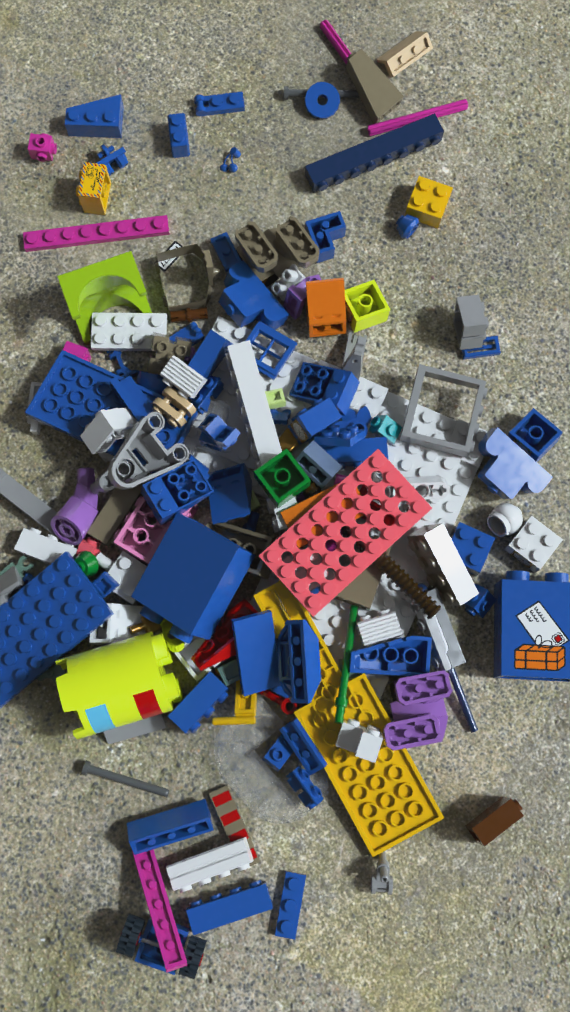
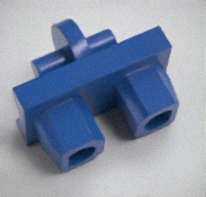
(117, 156)

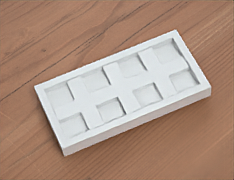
(126, 330)

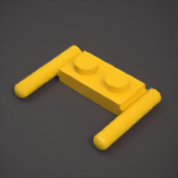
(244, 708)

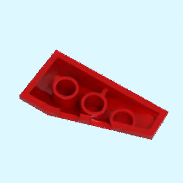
(222, 643)

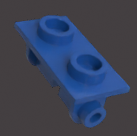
(212, 388)
(311, 794)

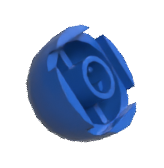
(151, 381)

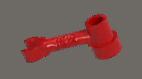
(280, 701)

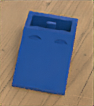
(324, 382)
(176, 491)
(231, 493)

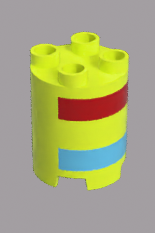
(118, 684)

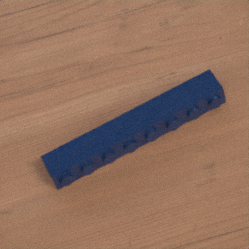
(373, 153)

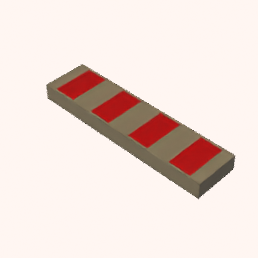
(231, 818)

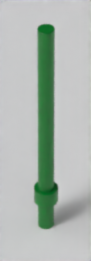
(341, 701)

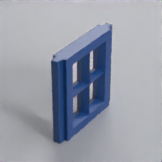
(276, 337)

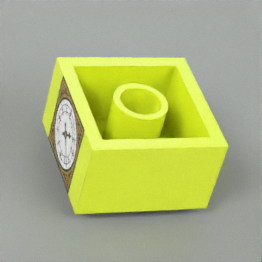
(365, 306)

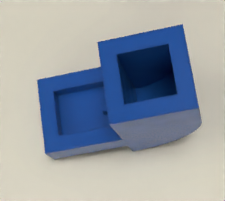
(219, 431)

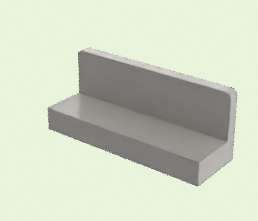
(135, 729)

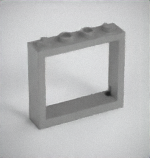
(434, 443)

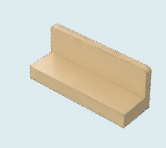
(406, 52)

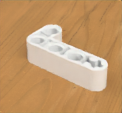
(426, 493)

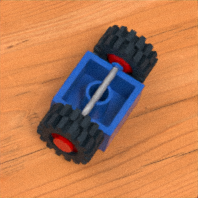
(149, 950)

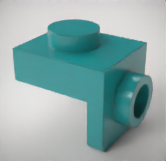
(385, 427)

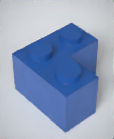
(324, 231)

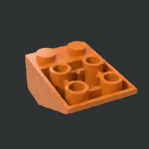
(326, 307)

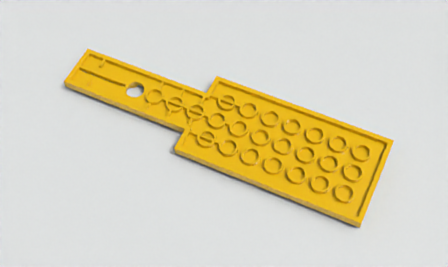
(382, 797)

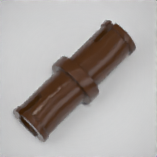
(189, 315)

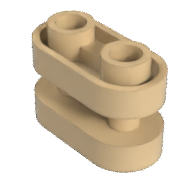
(174, 417)

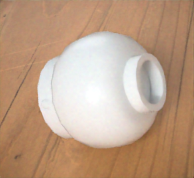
(505, 519)

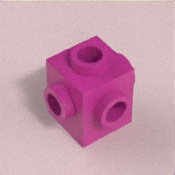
(41, 147)

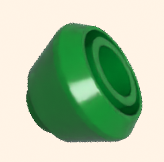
(87, 562)

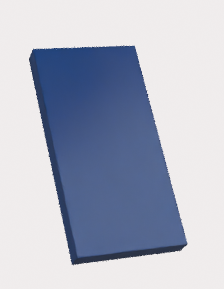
(256, 652)

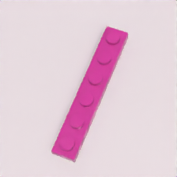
(160, 911)

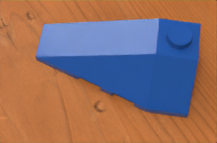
(397, 657)

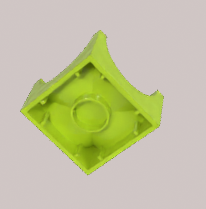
(102, 287)

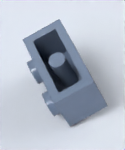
(318, 464)

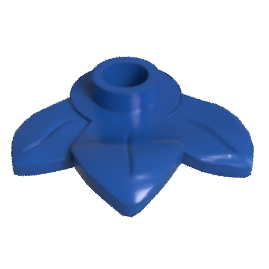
(358, 419)

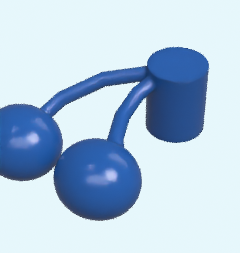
(232, 167)

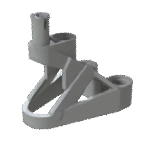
(144, 440)

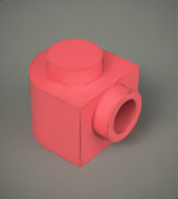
(89, 544)

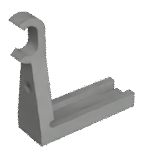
(354, 354)

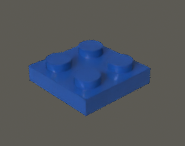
(340, 436)

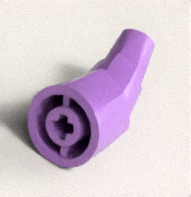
(79, 511)

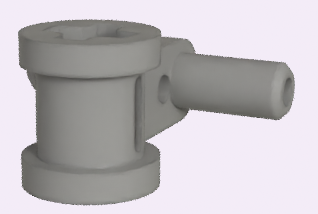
(382, 880)

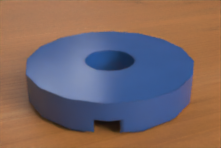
(329, 92)

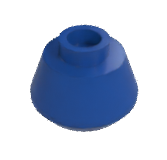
(407, 225)

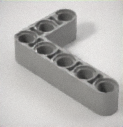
(26, 501)

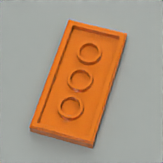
(295, 512)

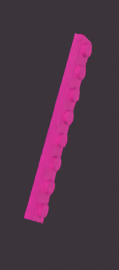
(96, 233)

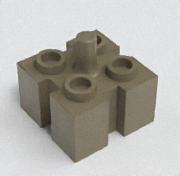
(165, 349)

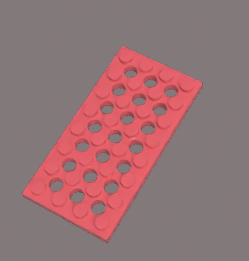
(359, 532)

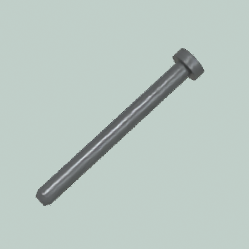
(302, 93)
(88, 768)

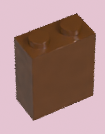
(495, 820)

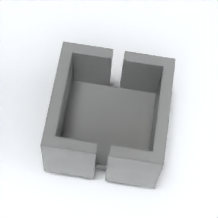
(470, 322)

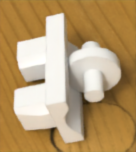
(289, 277)

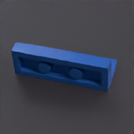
(131, 397)

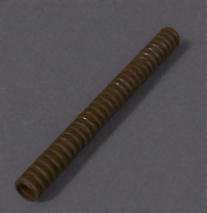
(391, 570)

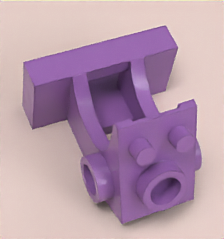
(296, 297)

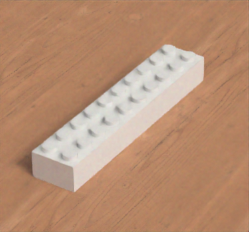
(257, 415)

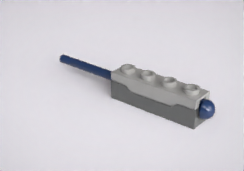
(444, 647)

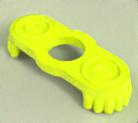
(175, 644)

